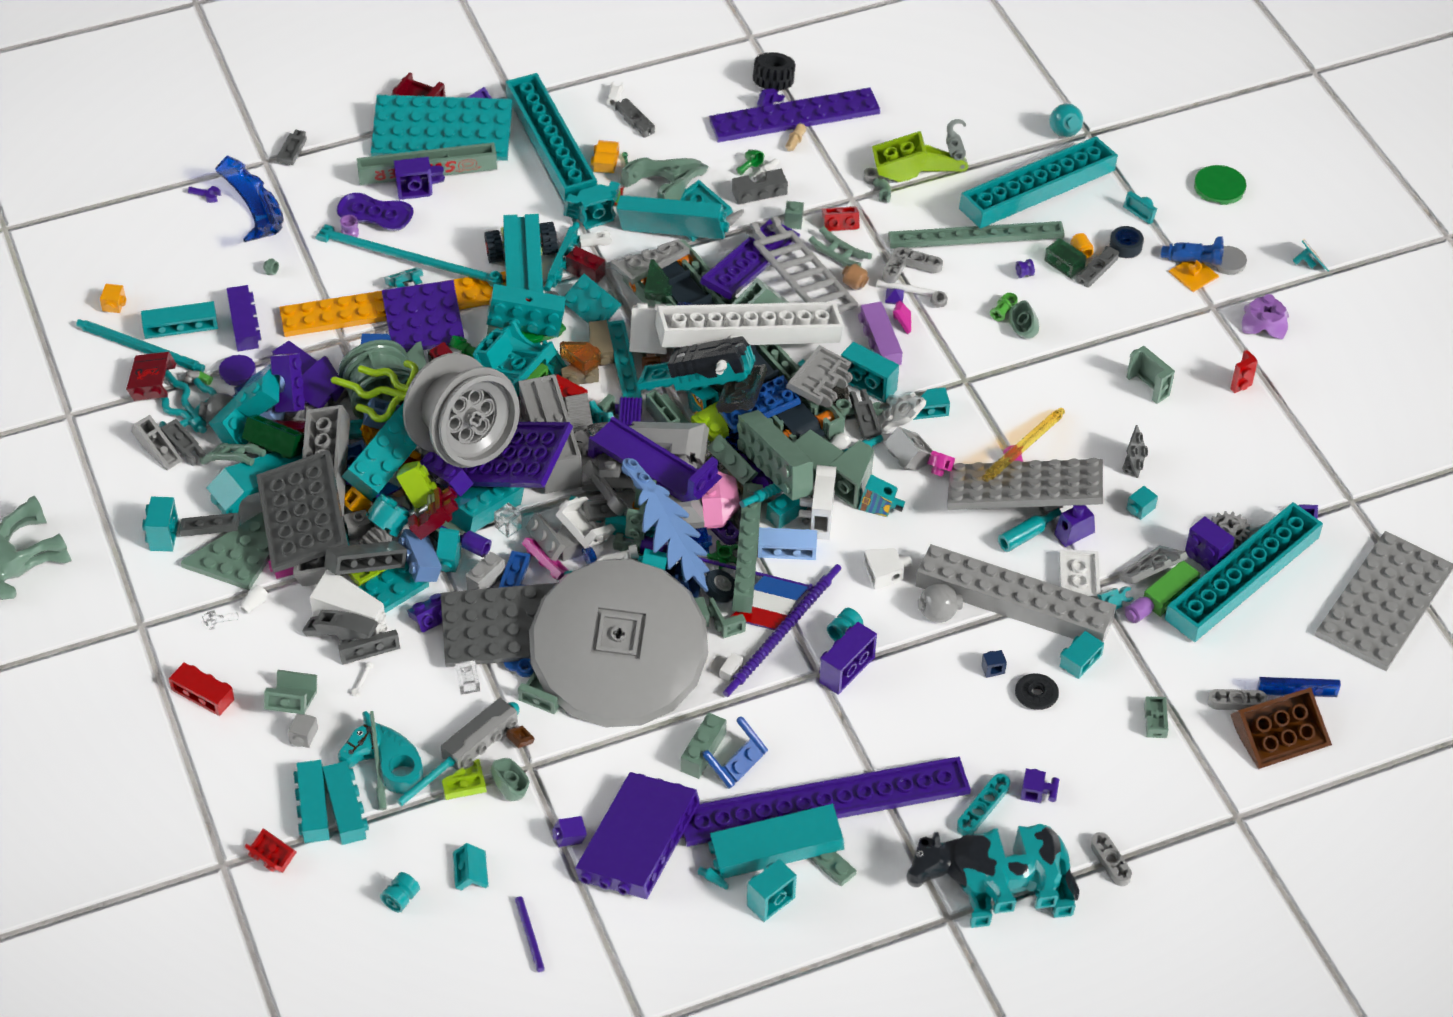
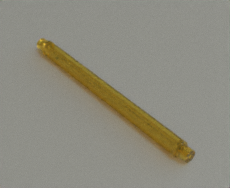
(1023, 445)

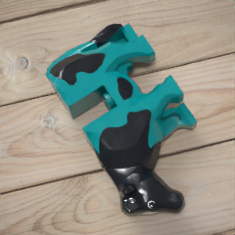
(985, 873)

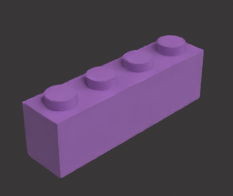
(880, 331)

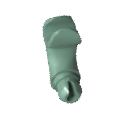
(885, 192)

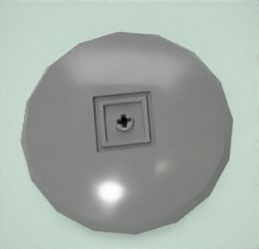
(627, 677)

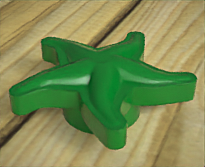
(723, 554)

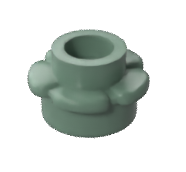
(271, 266)

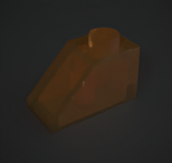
(581, 355)

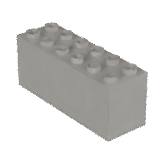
(543, 402)

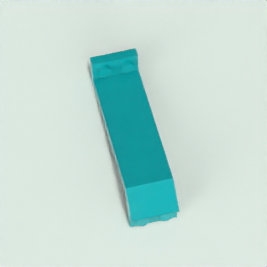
(240, 481)

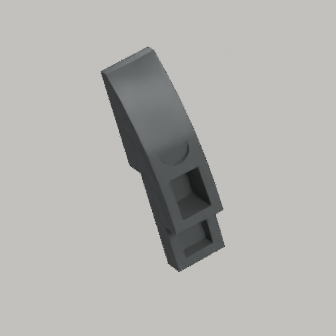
(340, 623)

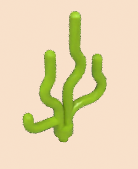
(399, 395)

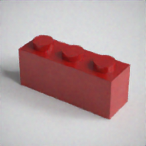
(201, 688)

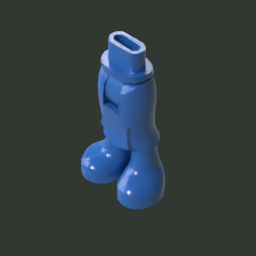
(1191, 252)

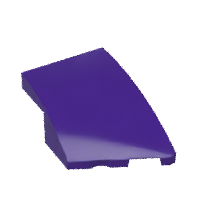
(318, 384)

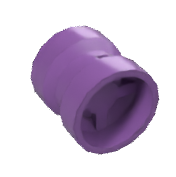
(349, 225)

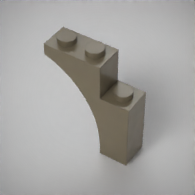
(600, 338)

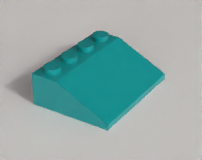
(478, 505)

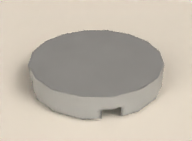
(1232, 261)

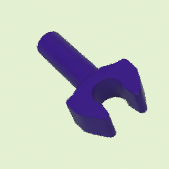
(210, 194)

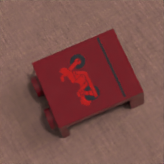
(148, 375)

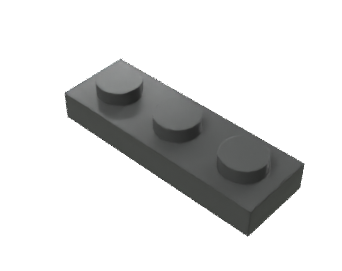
(209, 524)

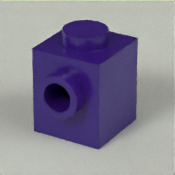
(569, 831)

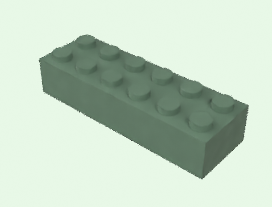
(775, 455)

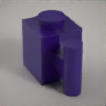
(1035, 785)

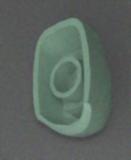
(1024, 320)
(510, 779)

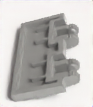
(819, 376)

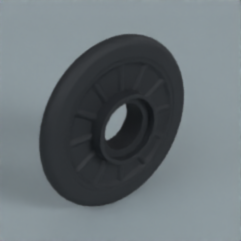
(1026, 697)

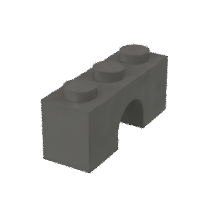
(749, 191)

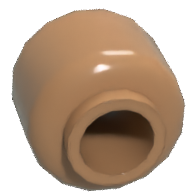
(855, 276)

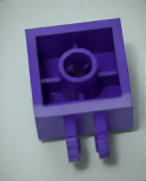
(416, 177)

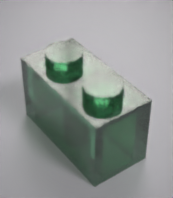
(1065, 258)

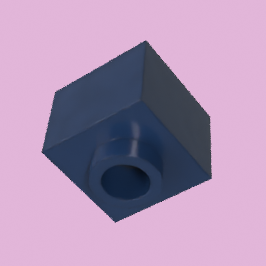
(993, 663)

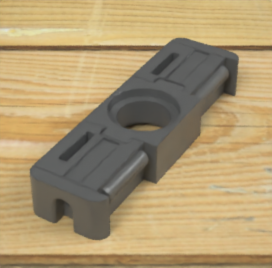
(629, 110)
(1092, 274)

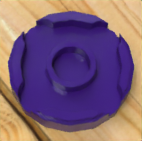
(237, 369)

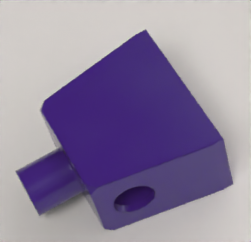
(1075, 525)

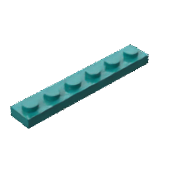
(624, 360)

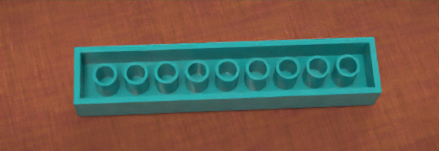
(550, 135)
(1037, 182)
(1243, 572)

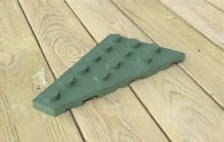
(235, 556)

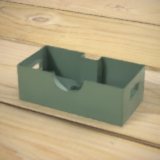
(1156, 716)

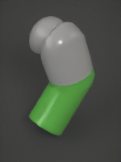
(191, 375)

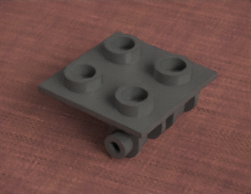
(1136, 453)

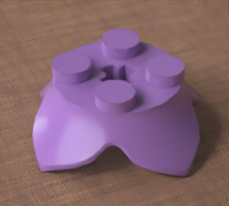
(1266, 314)

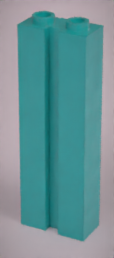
(672, 217)
(523, 252)
(782, 838)

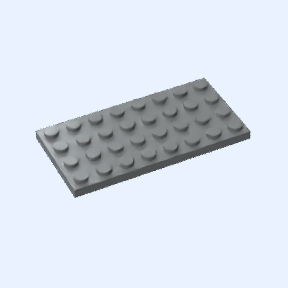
(1027, 484)
(1385, 600)

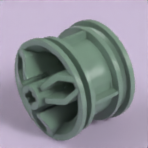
(375, 355)

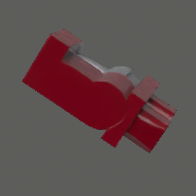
(434, 514)

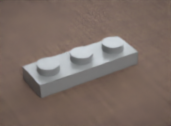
(545, 536)

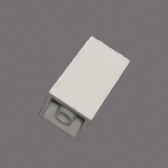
(339, 594)

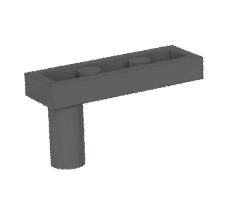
(364, 648)

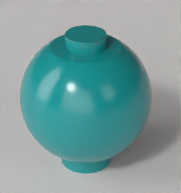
(1066, 120)

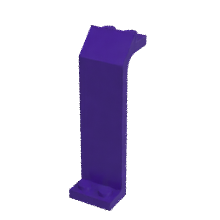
(667, 469)

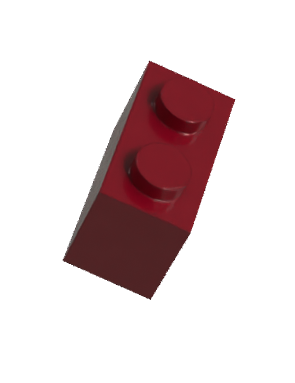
(583, 262)

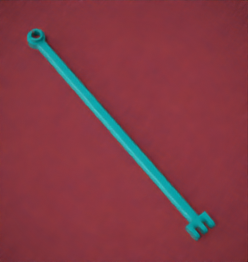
(328, 232)

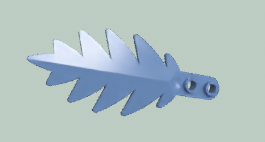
(665, 516)

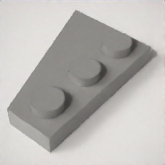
(1152, 563)

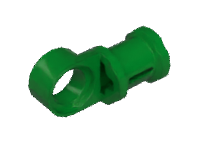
(461, 344)

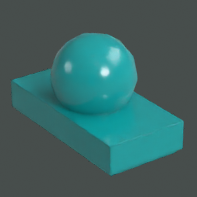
(1140, 206)

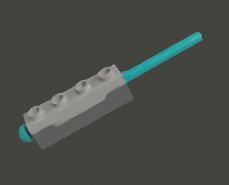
(470, 741)

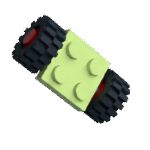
(495, 245)

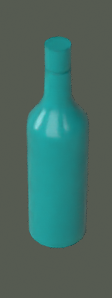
(1026, 530)

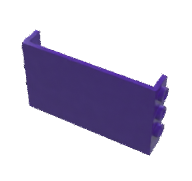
(637, 835)

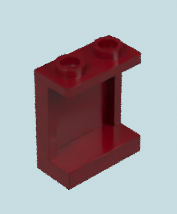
(410, 87)

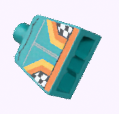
(701, 398)

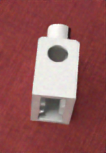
(885, 566)

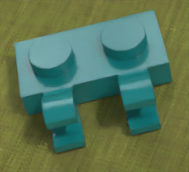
(397, 279)

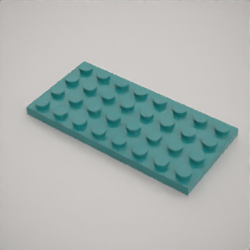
(440, 122)

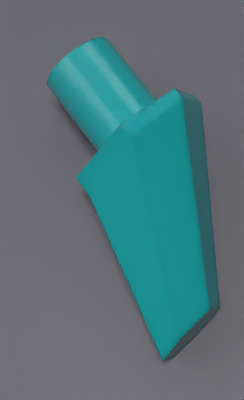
(713, 877)

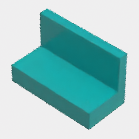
(470, 866)

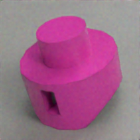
(940, 463)

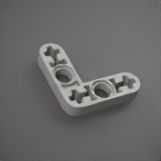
(906, 257)

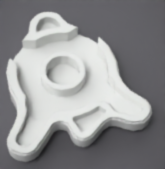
(901, 410)

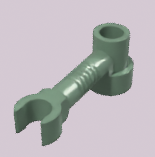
(843, 407)

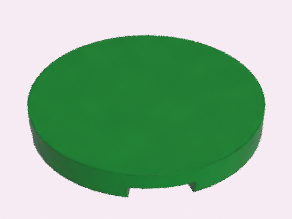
(1220, 184)

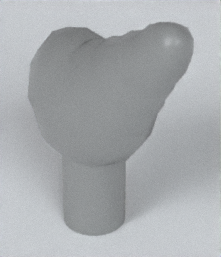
(733, 217)

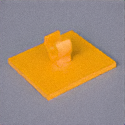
(1193, 274)

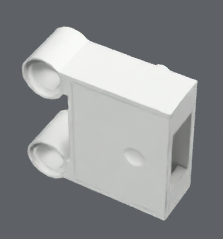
(822, 502)

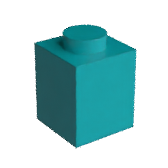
(1142, 502)

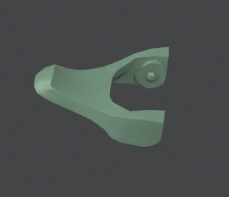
(678, 171)

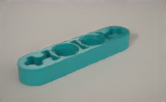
(986, 806)

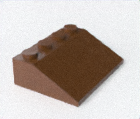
(1281, 728)

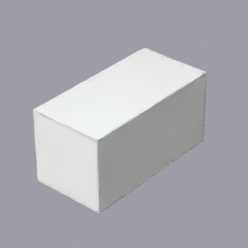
(731, 667)

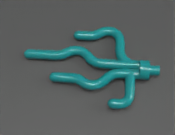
(191, 415)

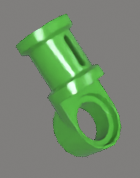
(1003, 306)

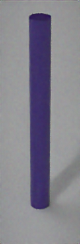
(530, 934)

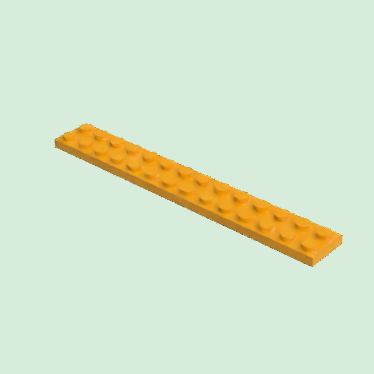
(367, 308)

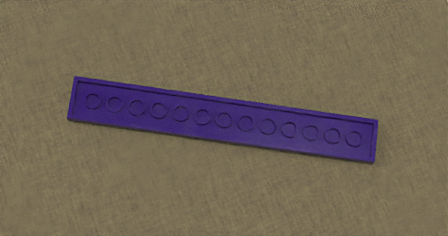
(849, 795)

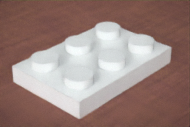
(1080, 571)

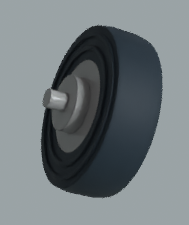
(720, 585)

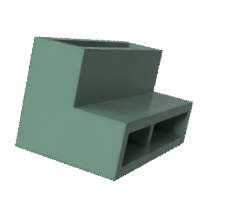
(663, 408)

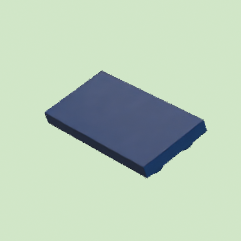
(771, 401)

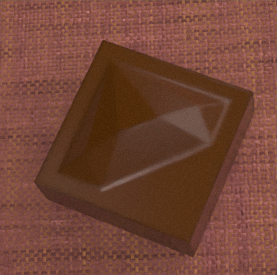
(520, 736)

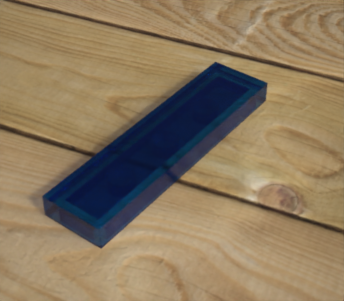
(1286, 686)

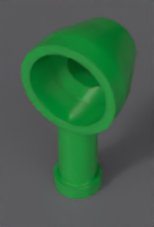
(754, 158)

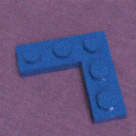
(515, 569)

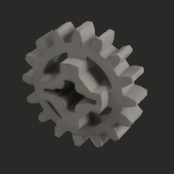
(1234, 526)

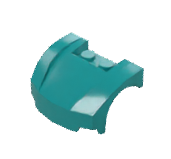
(512, 353)

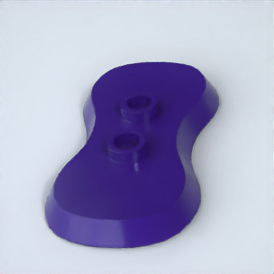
(387, 214)

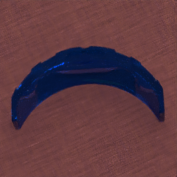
(261, 202)

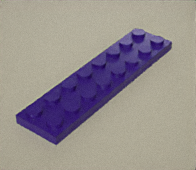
(742, 265)

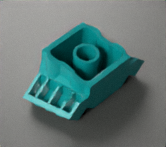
(593, 205)

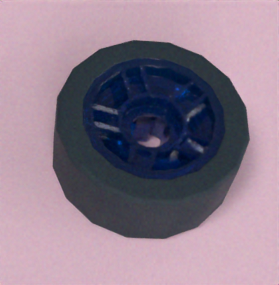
(1127, 241)

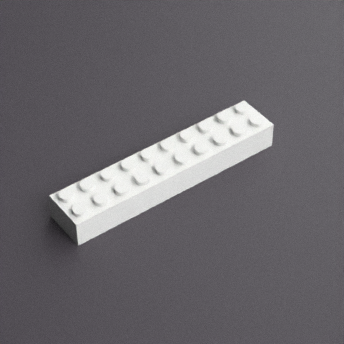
(755, 322)

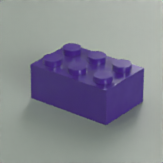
(847, 657)

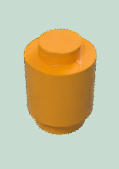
(1083, 244)

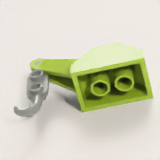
(909, 155)

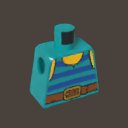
(880, 497)

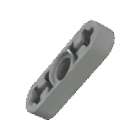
(1221, 694)
(1111, 850)

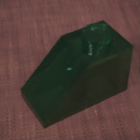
(657, 284)

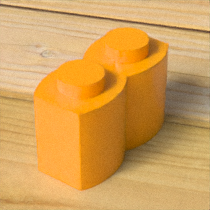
(605, 156)

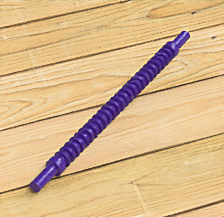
(786, 625)

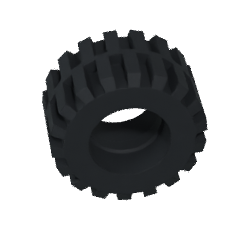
(774, 71)

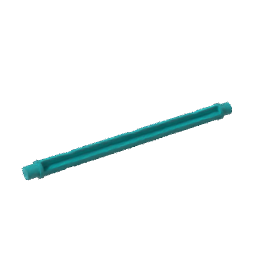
(137, 344)

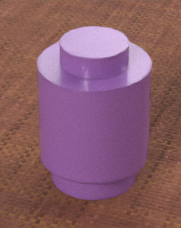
(1139, 609)

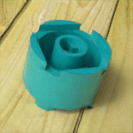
(388, 515)

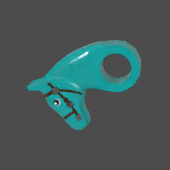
(393, 753)

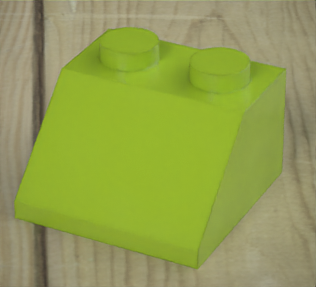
(416, 483)

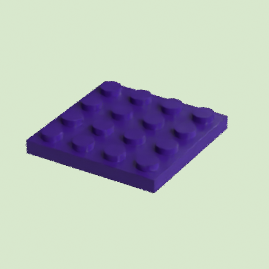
(423, 314)

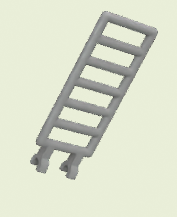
(781, 234)

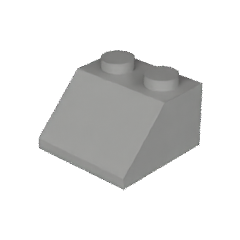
(908, 448)

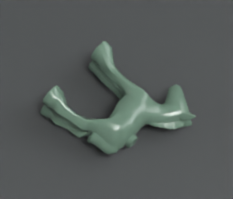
(16, 563)

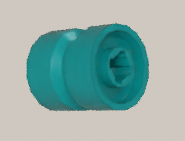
(845, 619)
(403, 889)

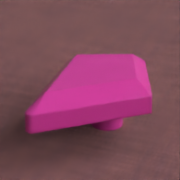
(903, 315)

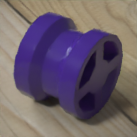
(1025, 268)

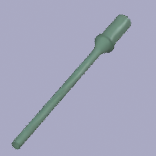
(380, 787)

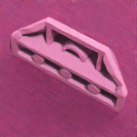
(720, 502)

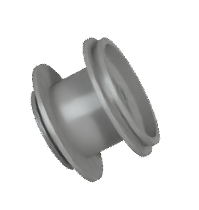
(461, 410)

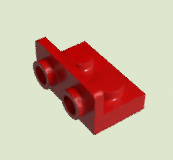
(841, 218)

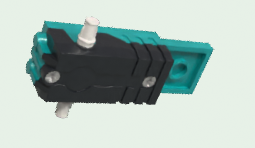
(701, 365)

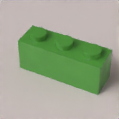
(1171, 586)

